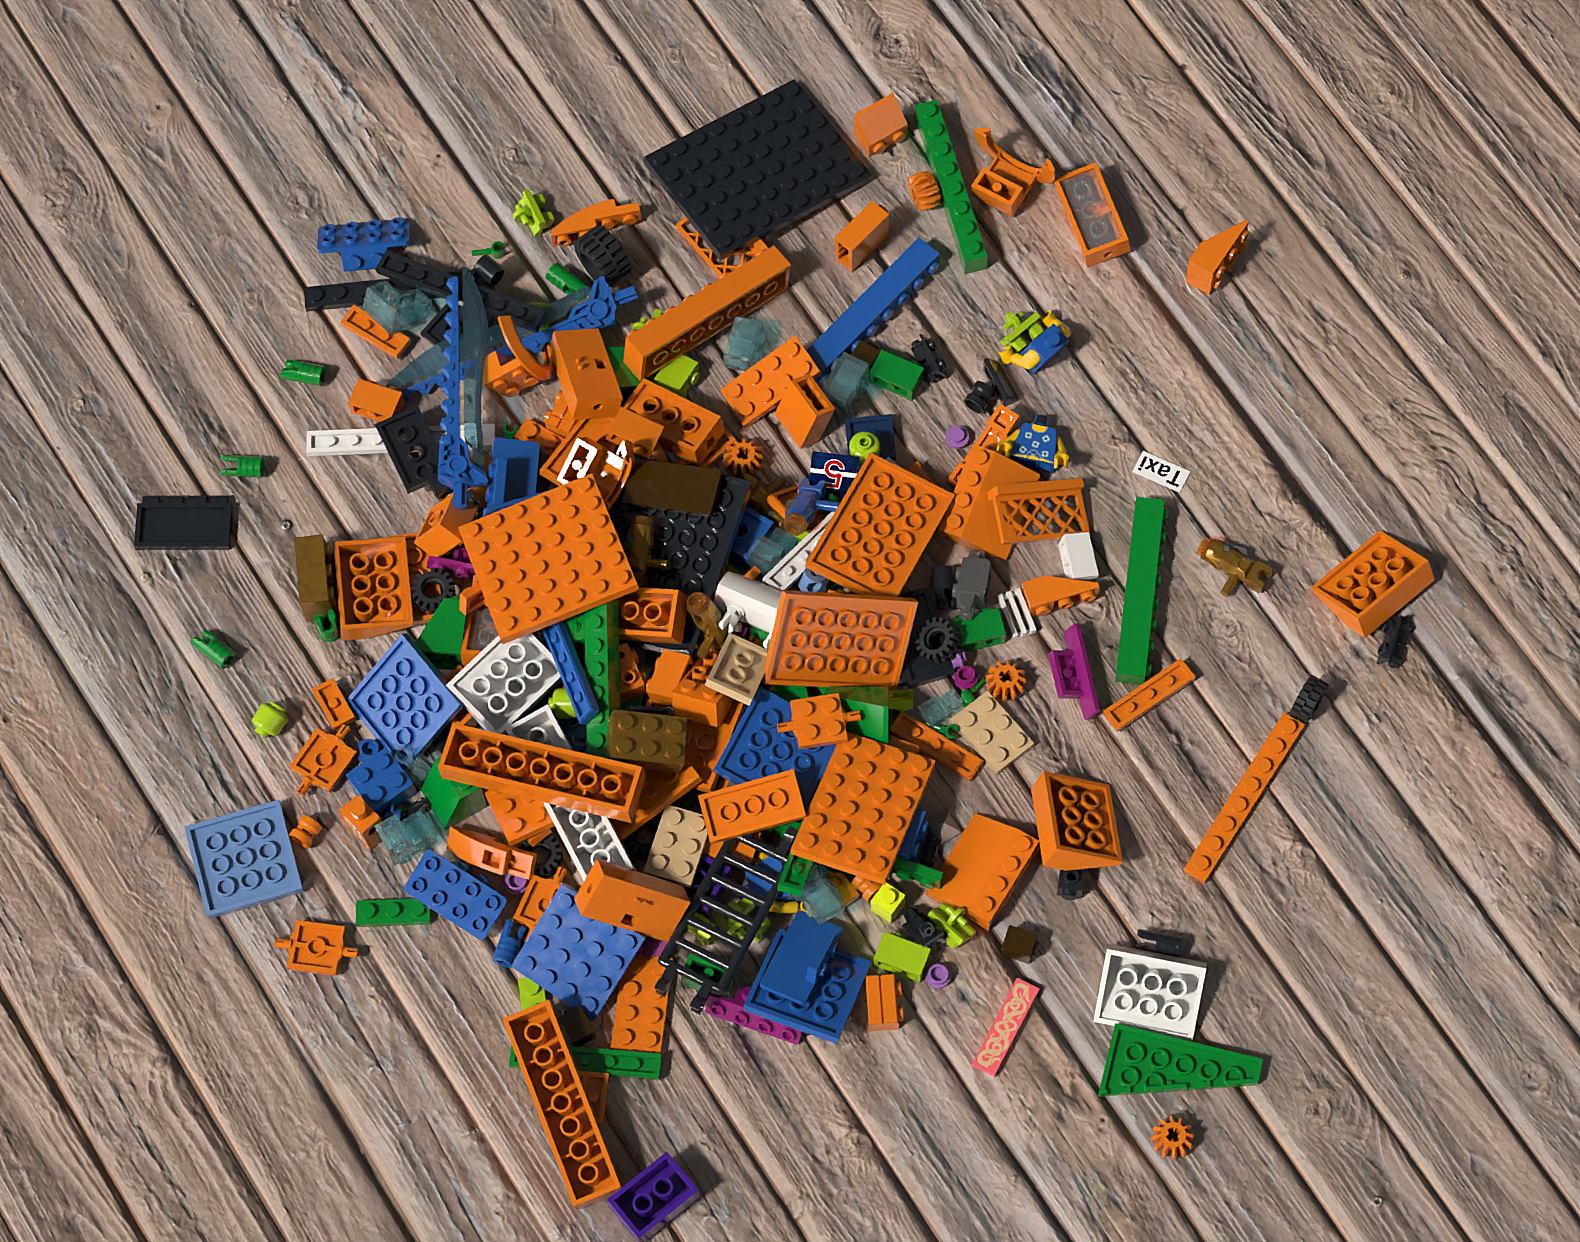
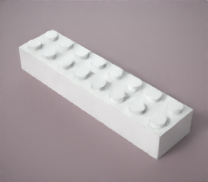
(583, 833)

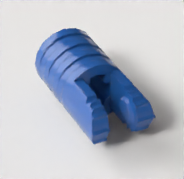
(508, 947)

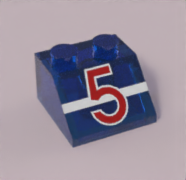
(835, 470)

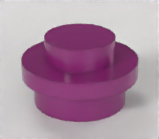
(966, 677)

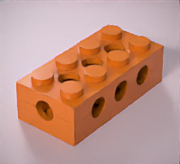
(687, 429)

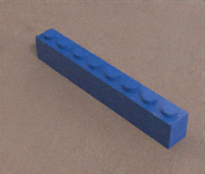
(875, 305)

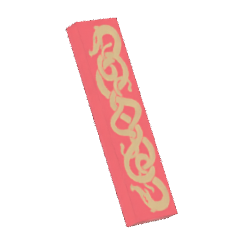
(1005, 1027)

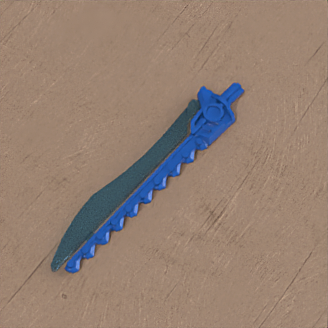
(591, 314)
(454, 455)

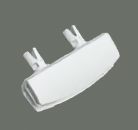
(748, 602)

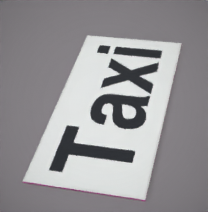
(1161, 471)

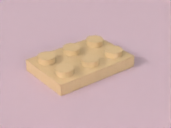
(738, 669)
(992, 732)
(677, 846)

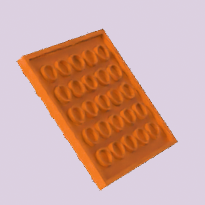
(548, 558)

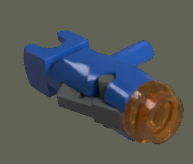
(802, 510)

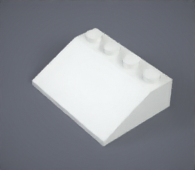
(506, 681)
(1150, 991)

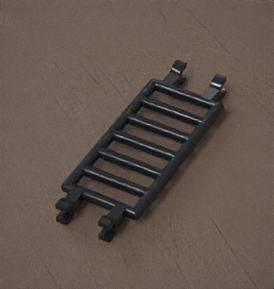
(700, 897)

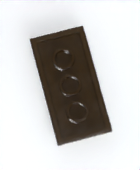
(673, 487)

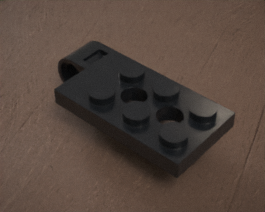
(485, 273)
(413, 472)

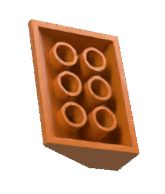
(971, 516)
(1373, 583)
(372, 587)
(1075, 823)
(984, 869)

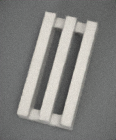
(1010, 596)

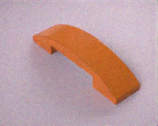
(998, 429)

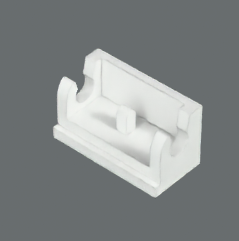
(1078, 557)

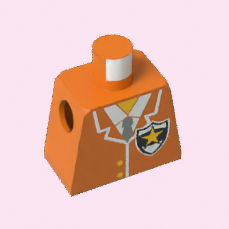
(360, 820)

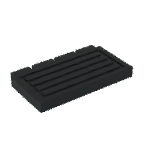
(183, 525)
(916, 668)

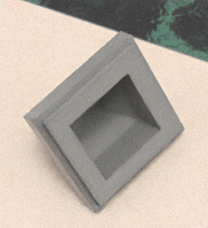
(944, 828)

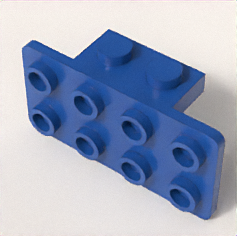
(363, 243)
(512, 470)
(456, 893)
(801, 958)

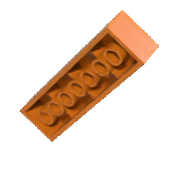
(706, 312)
(542, 772)
(563, 1104)

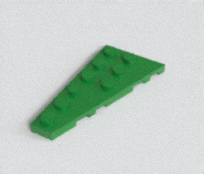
(1161, 1063)

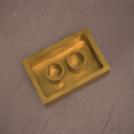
(315, 576)
(647, 740)

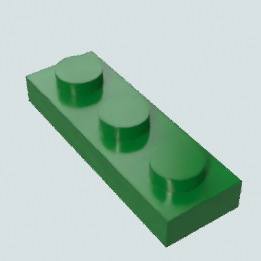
(392, 913)

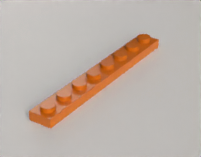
(1243, 798)

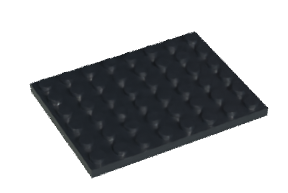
(757, 169)
(693, 545)

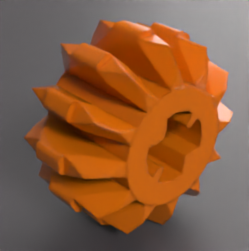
(924, 190)
(748, 450)
(1005, 672)
(1162, 1133)

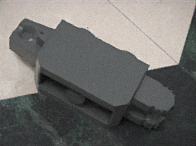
(972, 584)

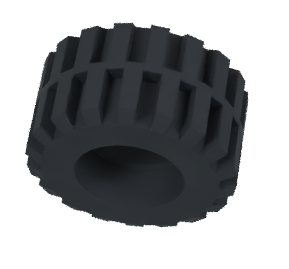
(602, 255)

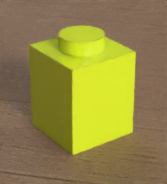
(888, 902)

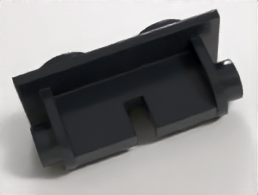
(934, 366)
(1395, 632)
(920, 927)

